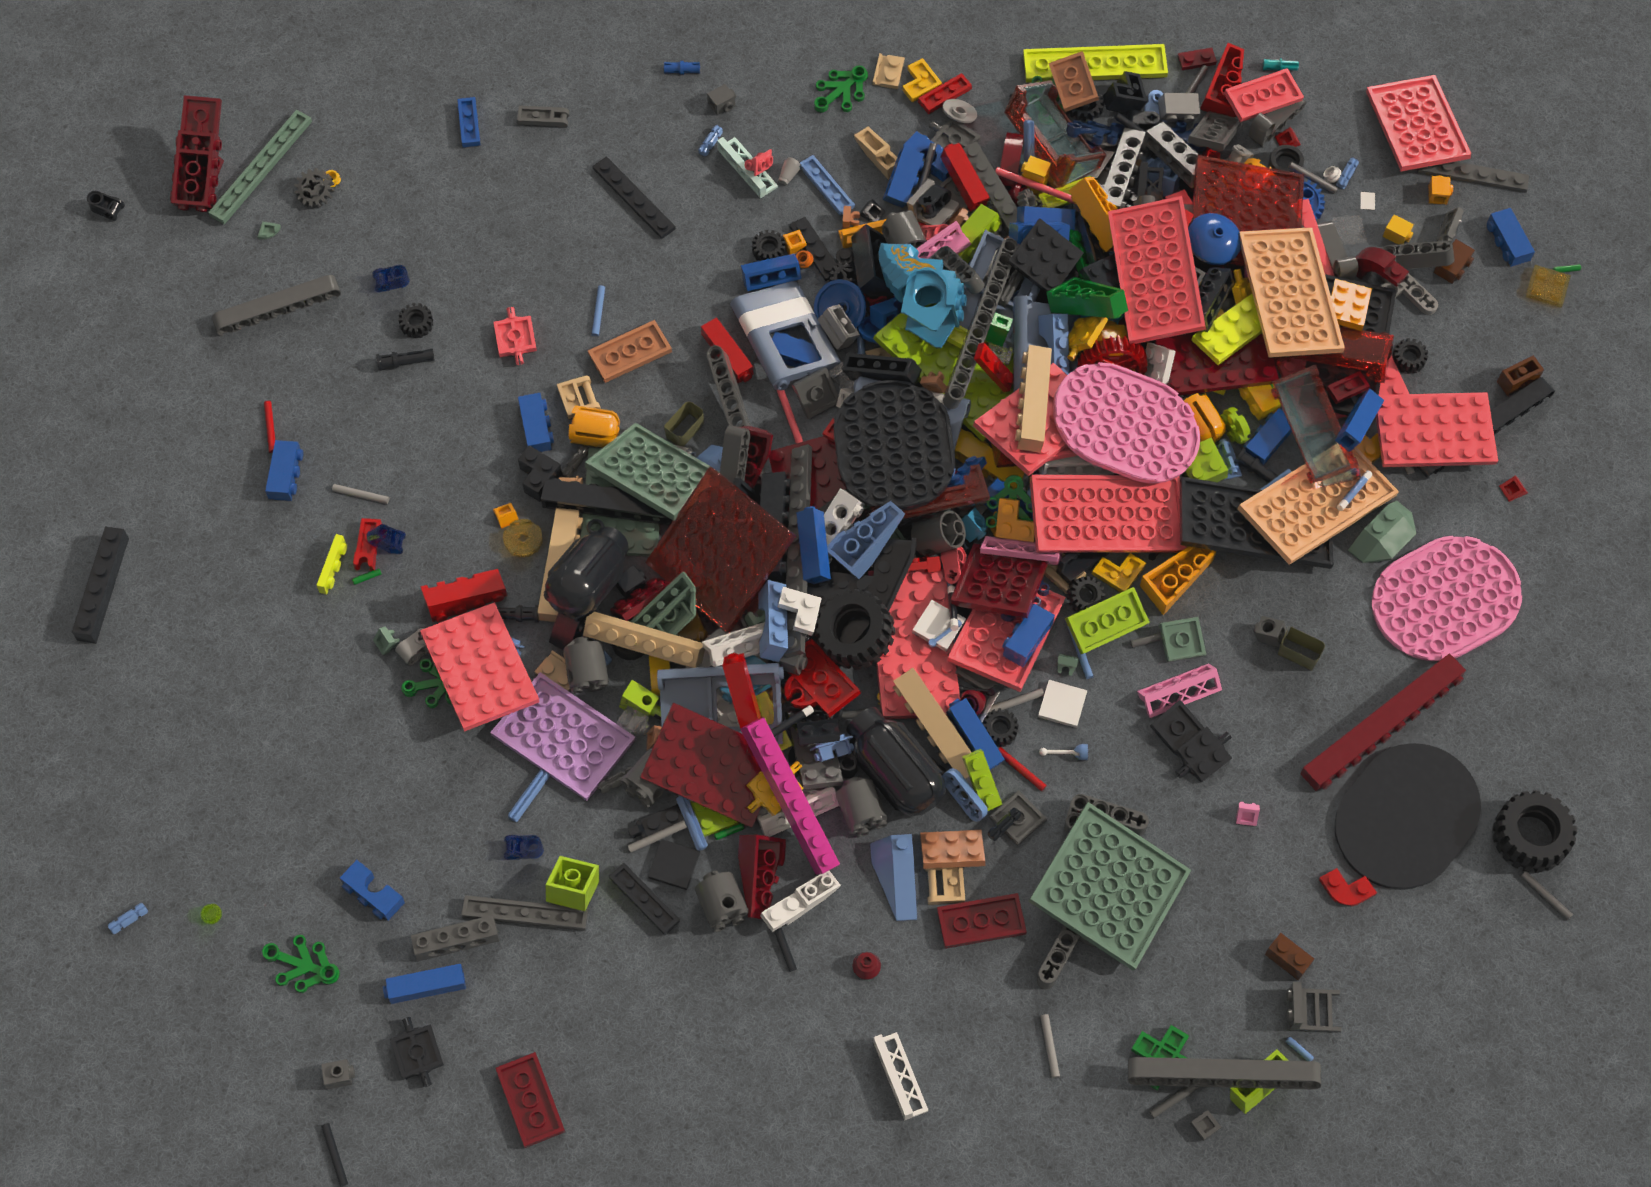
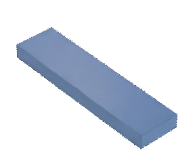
(826, 184)

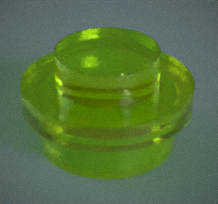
(211, 913)

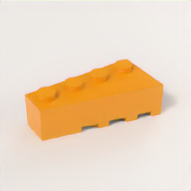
(1094, 209)
(1173, 577)

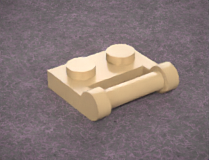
(571, 396)
(952, 886)

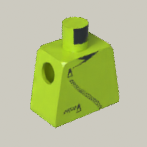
(636, 695)

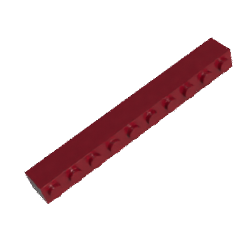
(1383, 722)

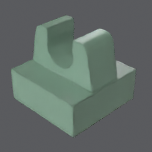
(385, 641)
(1067, 661)

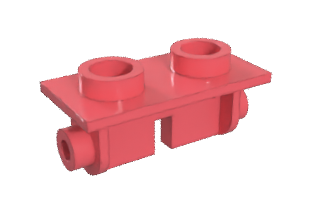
(760, 162)

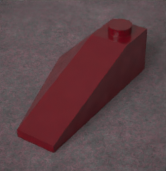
(758, 453)
(758, 864)

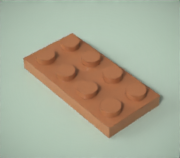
(629, 351)

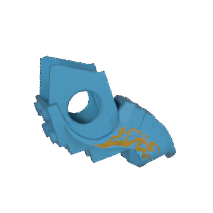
(920, 283)

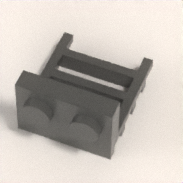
(1298, 1008)

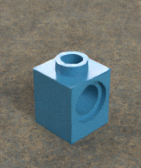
(974, 525)

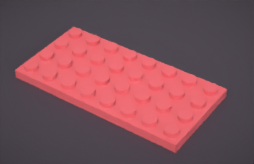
(1156, 270)
(1105, 514)
(914, 652)

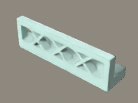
(737, 163)

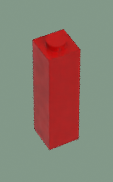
(964, 176)
(716, 334)
(741, 689)

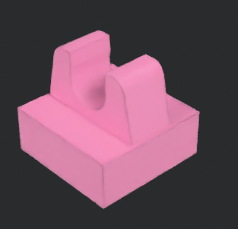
(1247, 814)

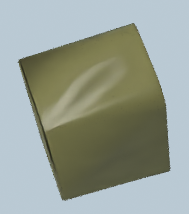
(686, 409)
(1304, 640)

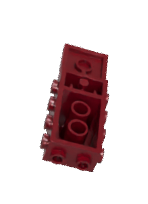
(197, 155)

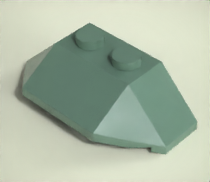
(1385, 535)
(671, 608)

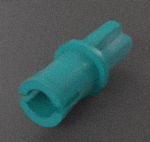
(1278, 65)

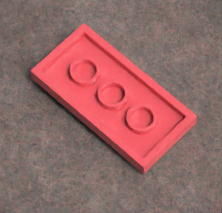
(1263, 95)

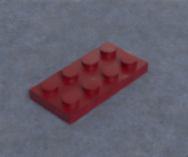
(981, 920)
(530, 1100)

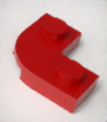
(1347, 894)

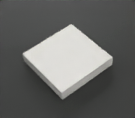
(934, 622)
(1062, 703)

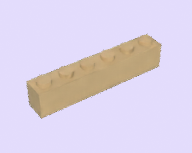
(1034, 398)
(564, 533)
(644, 639)
(932, 719)

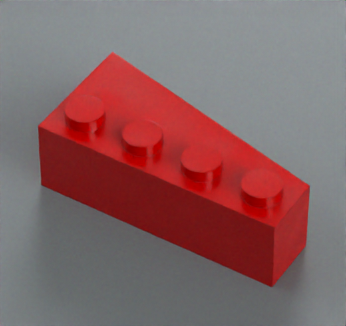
(1226, 76)
(463, 594)

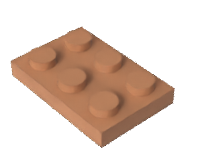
(1073, 81)
(952, 849)

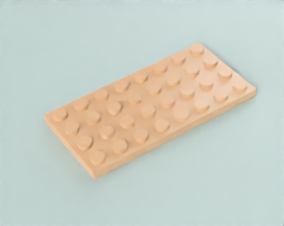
(1290, 292)
(1300, 517)

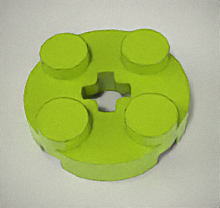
(1236, 426)

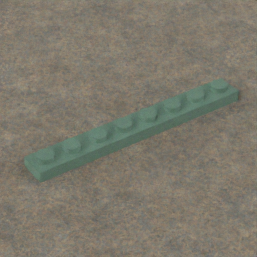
(260, 167)

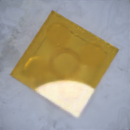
(1548, 286)

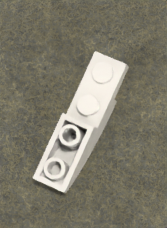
(800, 901)

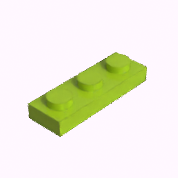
(982, 779)

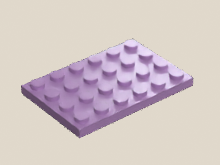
(565, 738)

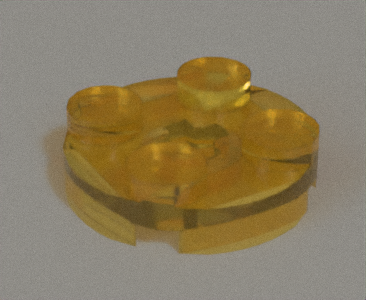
(514, 532)

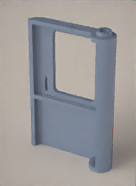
(980, 263)
(1027, 332)

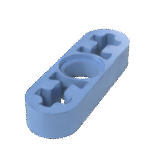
(977, 803)

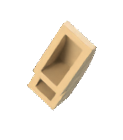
(876, 150)

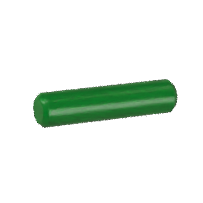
(1569, 268)
(366, 576)
(729, 831)

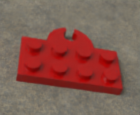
(820, 683)

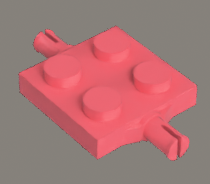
(515, 336)

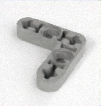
(1429, 299)

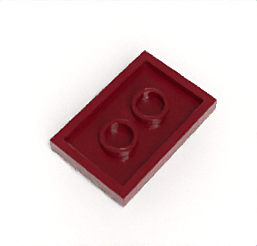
(639, 599)

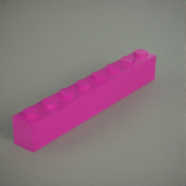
(790, 796)

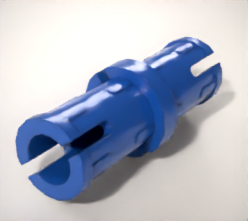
(681, 67)

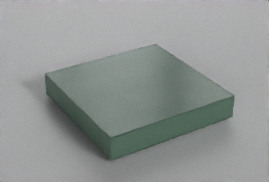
(1182, 639)

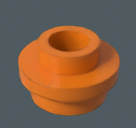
(801, 255)

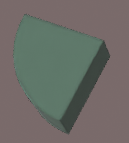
(268, 229)

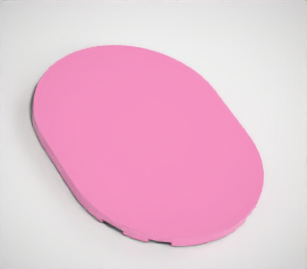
(1126, 423)
(1446, 598)

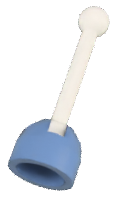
(1080, 752)

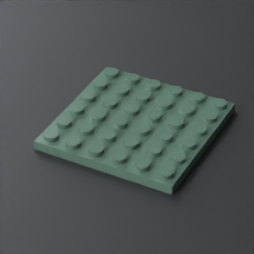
(1110, 886)

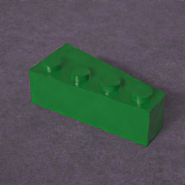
(1087, 299)

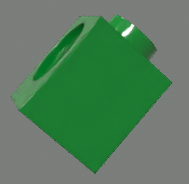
(998, 329)

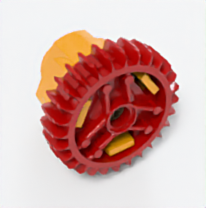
(1114, 348)

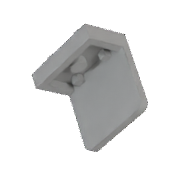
(944, 214)

